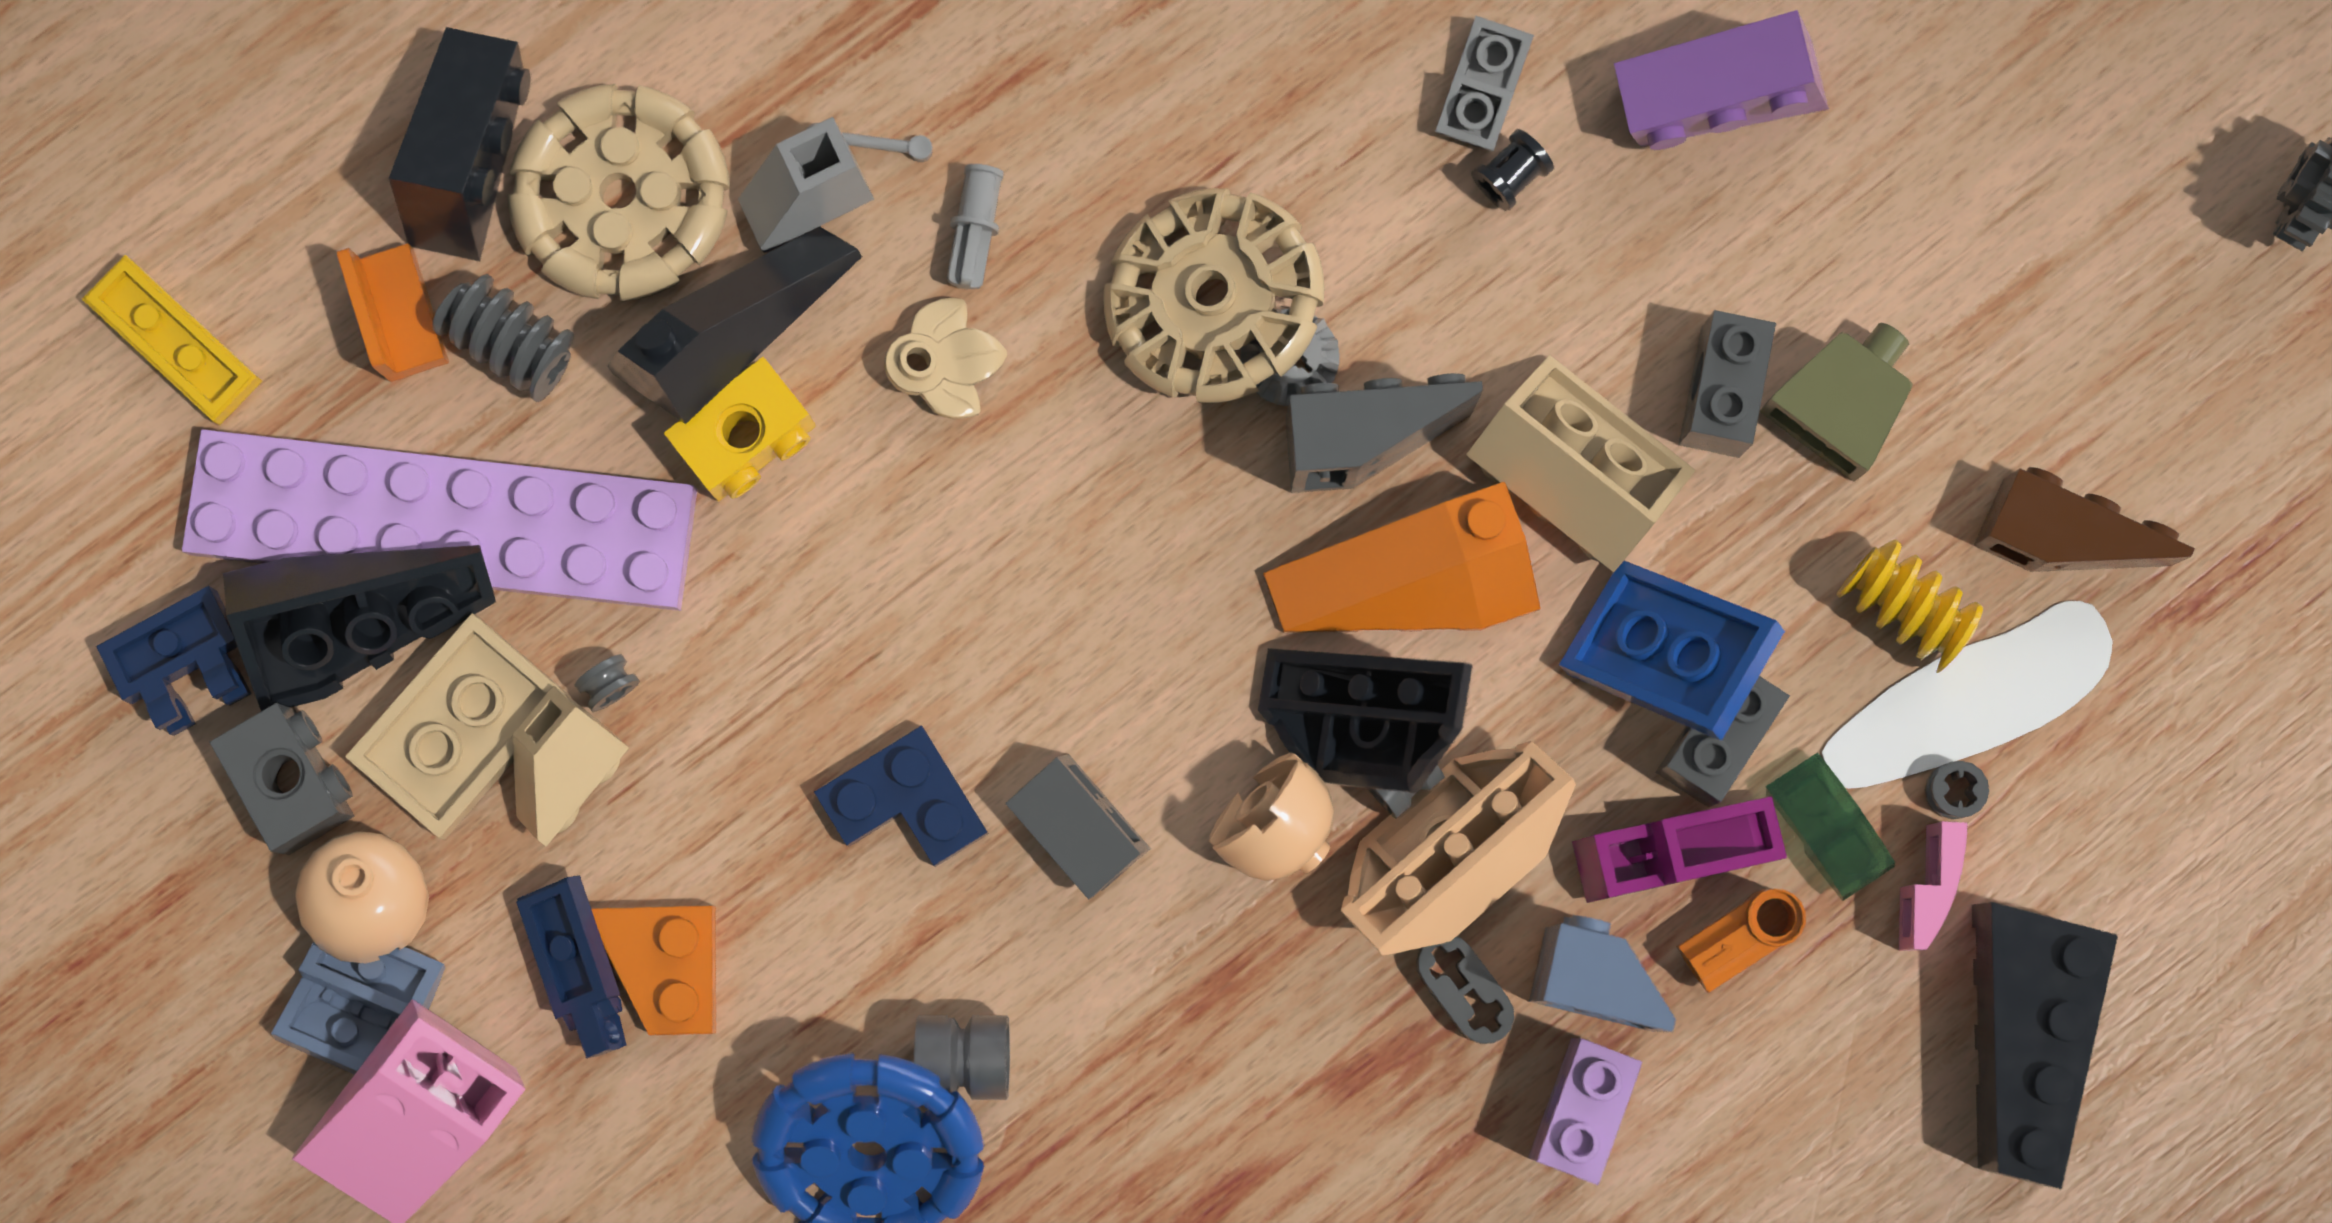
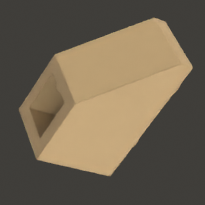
(559, 762)

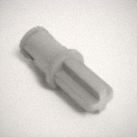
(974, 226)

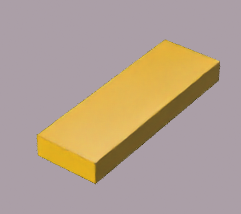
(172, 340)

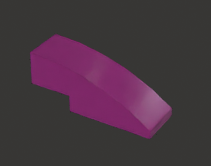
(1679, 849)

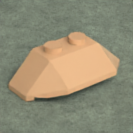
(1456, 848)

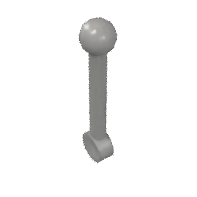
(918, 147)

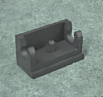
(1077, 825)

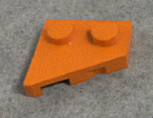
(665, 964)

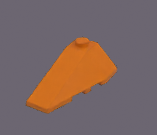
(1429, 571)

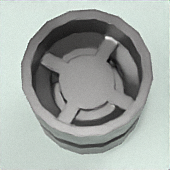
(967, 1056)

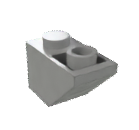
(803, 186)

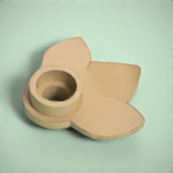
(953, 355)

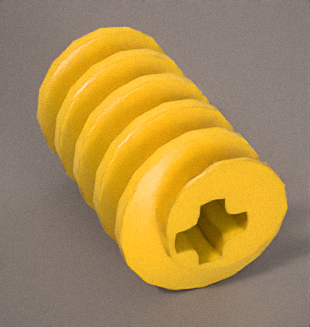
(1913, 602)

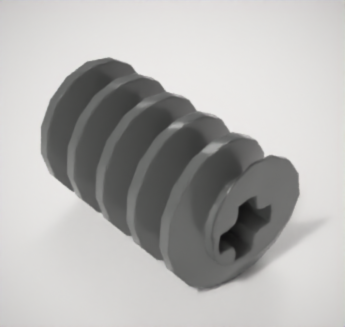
(504, 336)

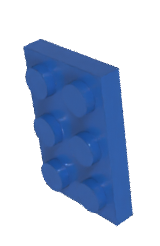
(1672, 649)

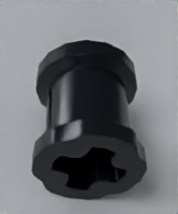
(1512, 170)

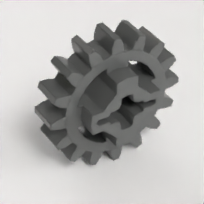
(2307, 197)

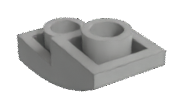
(1484, 83)

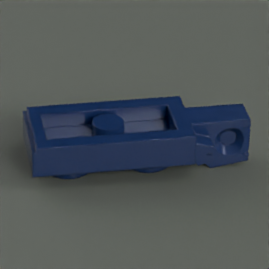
(574, 964)

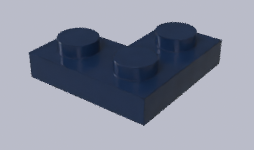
(910, 782)

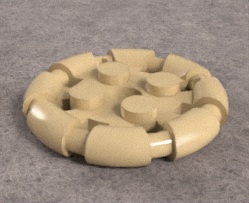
(592, 166)
(1218, 329)

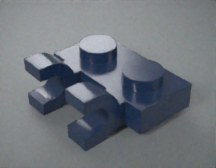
(167, 648)

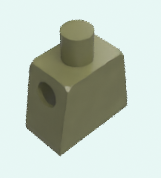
(1845, 399)

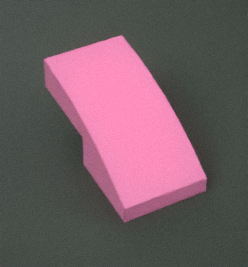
(1927, 906)

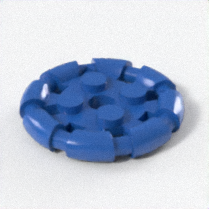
(861, 1181)

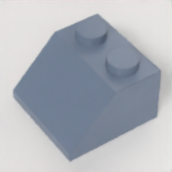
(1597, 977)

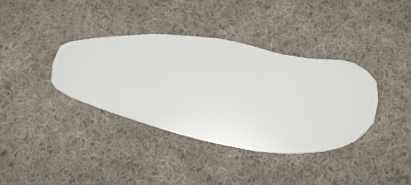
(1978, 700)

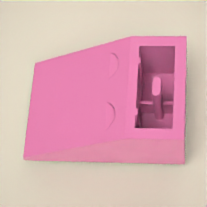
(411, 1115)

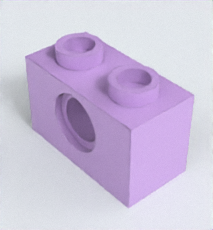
(1585, 1110)

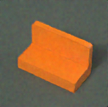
(393, 311)

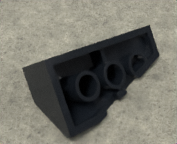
(718, 330)
(329, 616)

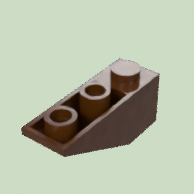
(2057, 530)

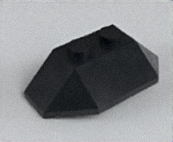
(1365, 715)

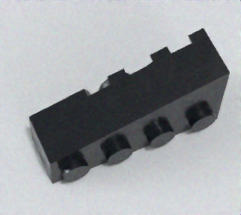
(2034, 1036)

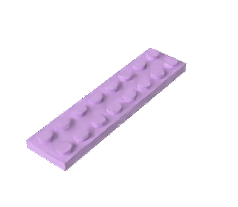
(534, 524)

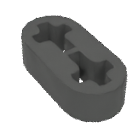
(1452, 999)

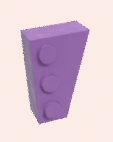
(1722, 82)

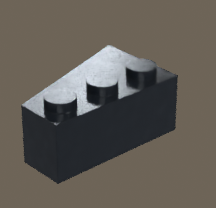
(459, 143)

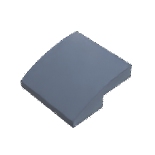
(349, 1006)

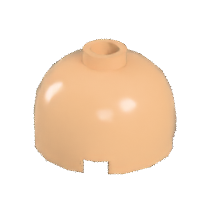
(1278, 824)
(361, 897)

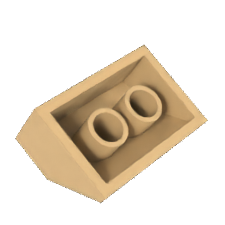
(1580, 463)

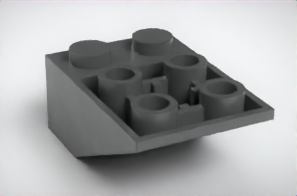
(1353, 435)

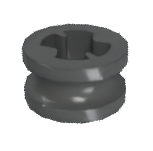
(606, 683)
(1976, 792)

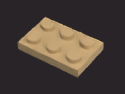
(453, 727)

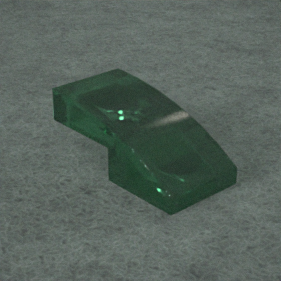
(1830, 826)

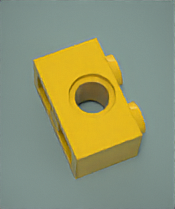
(751, 396)

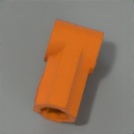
(1737, 940)

